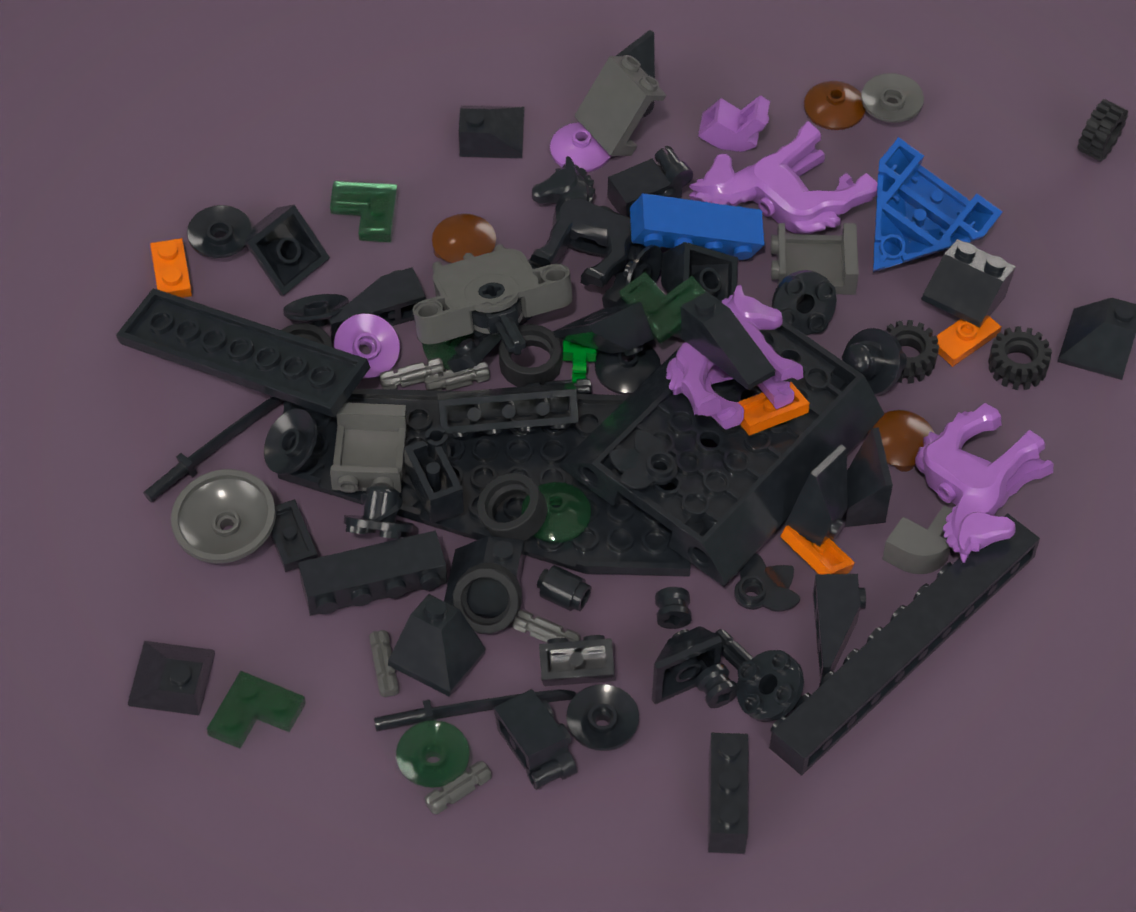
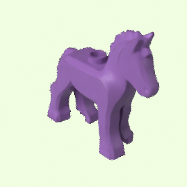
(780, 191)
(694, 373)
(976, 484)

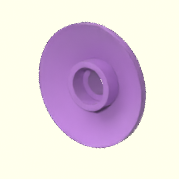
(580, 145)
(374, 333)

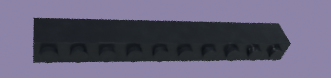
(897, 649)

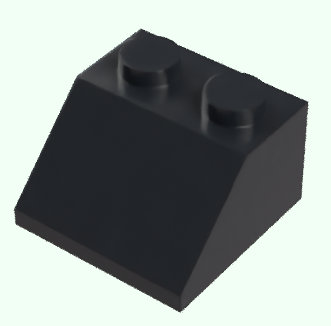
(969, 283)

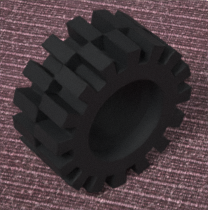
(1102, 130)
(921, 341)
(1022, 343)

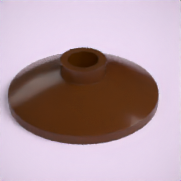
(834, 105)

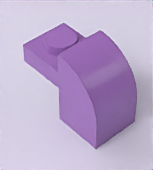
(734, 128)

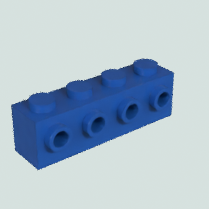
(710, 225)

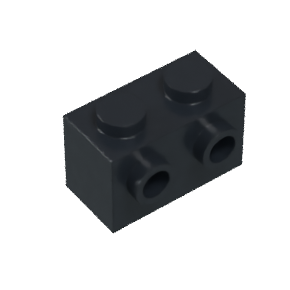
(577, 661)

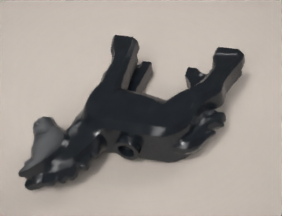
(585, 228)

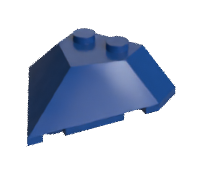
(920, 211)

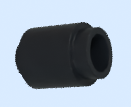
(563, 588)

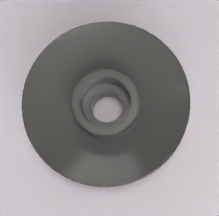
(892, 97)

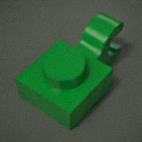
(579, 355)

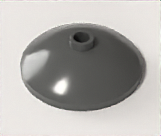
(219, 501)

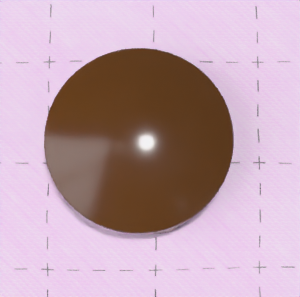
(462, 235)
(902, 436)

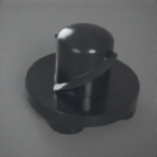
(806, 301)
(877, 357)
(379, 513)
(769, 685)

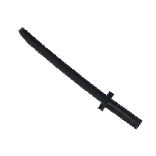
(187, 465)
(428, 713)

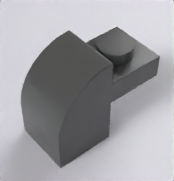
(918, 548)

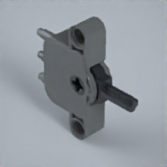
(490, 296)

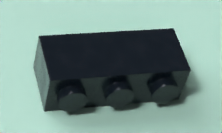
(728, 793)

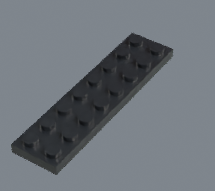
(244, 352)

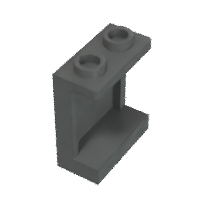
(618, 103)
(827, 254)
(369, 446)

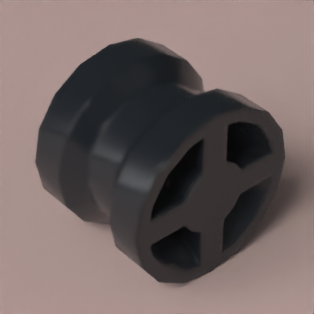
(673, 607)
(716, 685)

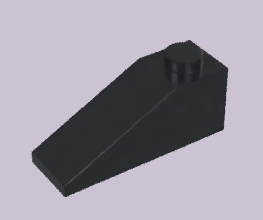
(388, 297)
(723, 340)
(836, 613)

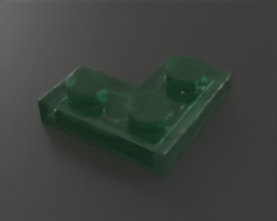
(372, 201)
(660, 309)
(251, 701)

